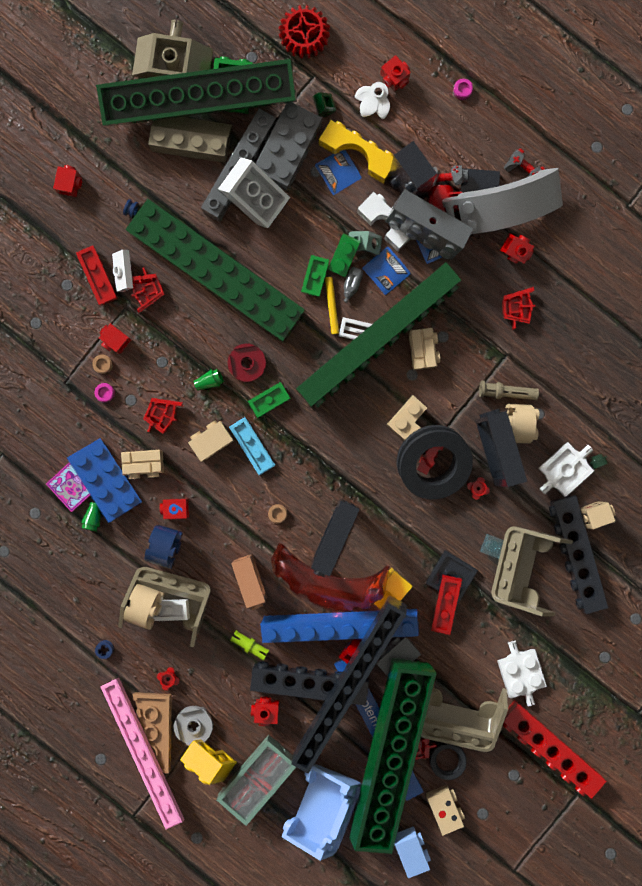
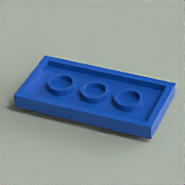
(104, 480)

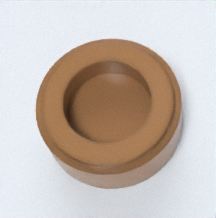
(102, 364)
(277, 513)

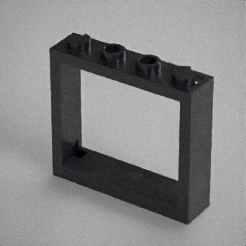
(500, 448)
(334, 538)

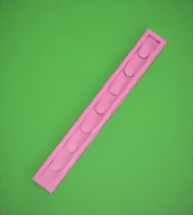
(142, 753)

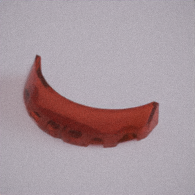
(328, 591)

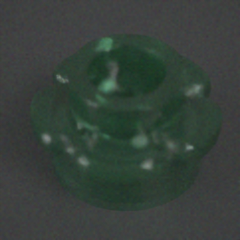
(598, 461)

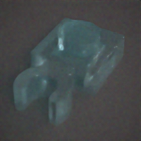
(492, 546)

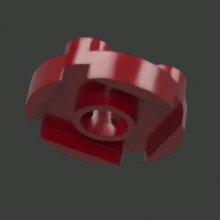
(253, 354)

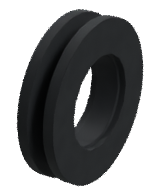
(448, 482)

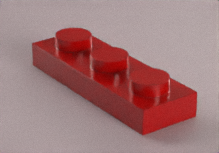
(96, 275)
(446, 604)

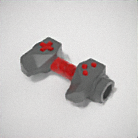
(517, 158)
(457, 174)

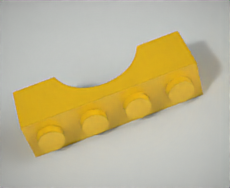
(338, 138)

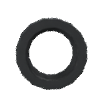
(452, 774)

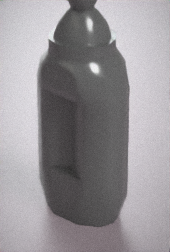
(352, 283)

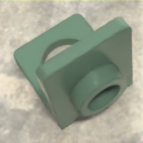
(366, 241)

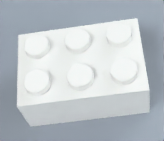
(254, 192)

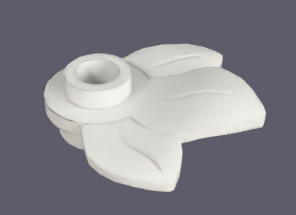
(373, 103)

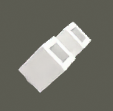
(376, 208)

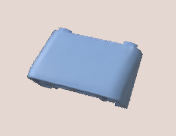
(323, 812)

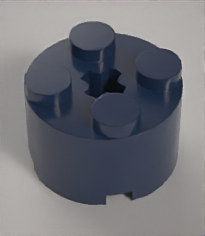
(163, 546)

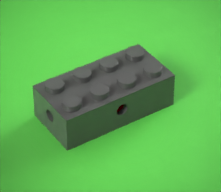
(289, 144)
(428, 225)

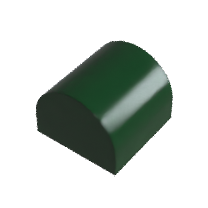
(324, 104)

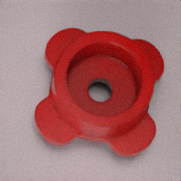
(483, 488)
(166, 684)

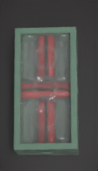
(256, 780)

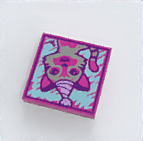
(68, 488)

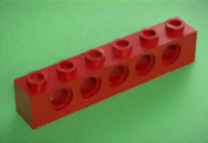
(592, 780)

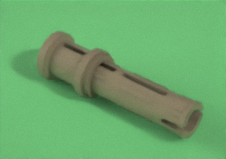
(496, 390)

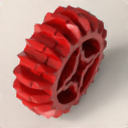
(301, 15)

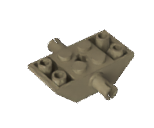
(156, 51)

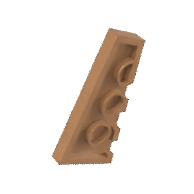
(155, 718)

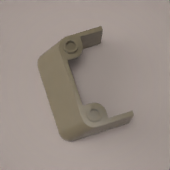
(516, 566)
(174, 588)
(465, 726)

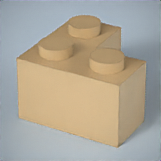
(404, 420)

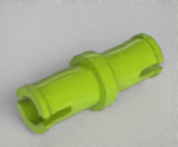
(249, 645)

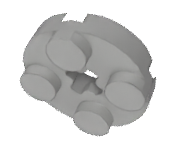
(196, 714)

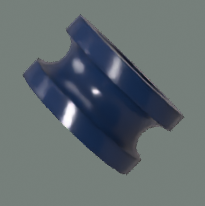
(130, 208)
(108, 644)

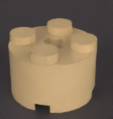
(523, 422)
(143, 606)

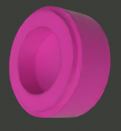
(463, 89)
(104, 392)

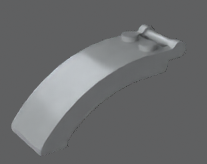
(509, 203)

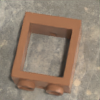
(249, 581)

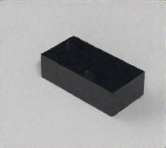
(412, 172)

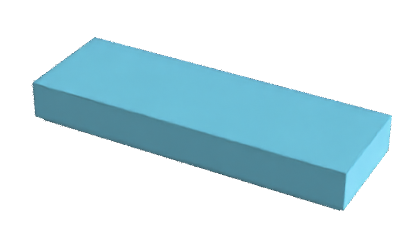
(252, 446)

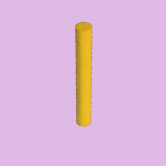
(332, 305)

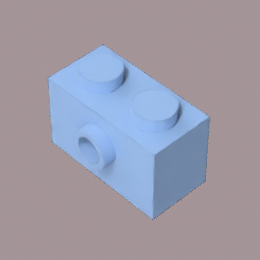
(411, 853)

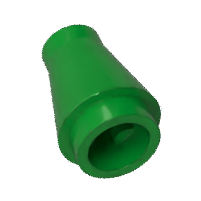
(209, 380)
(92, 518)

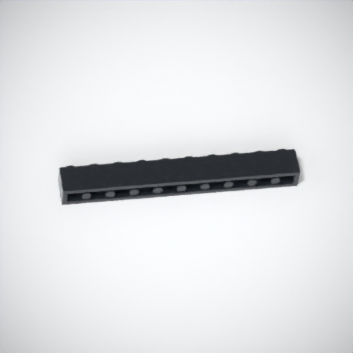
(349, 683)

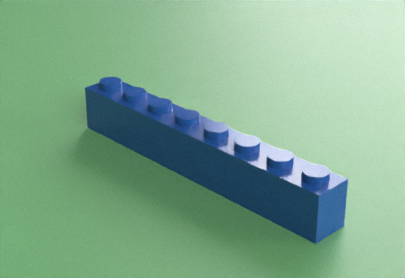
(329, 626)

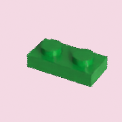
(344, 255)
(315, 276)
(269, 400)

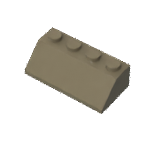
(191, 138)

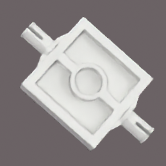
(566, 469)
(521, 673)

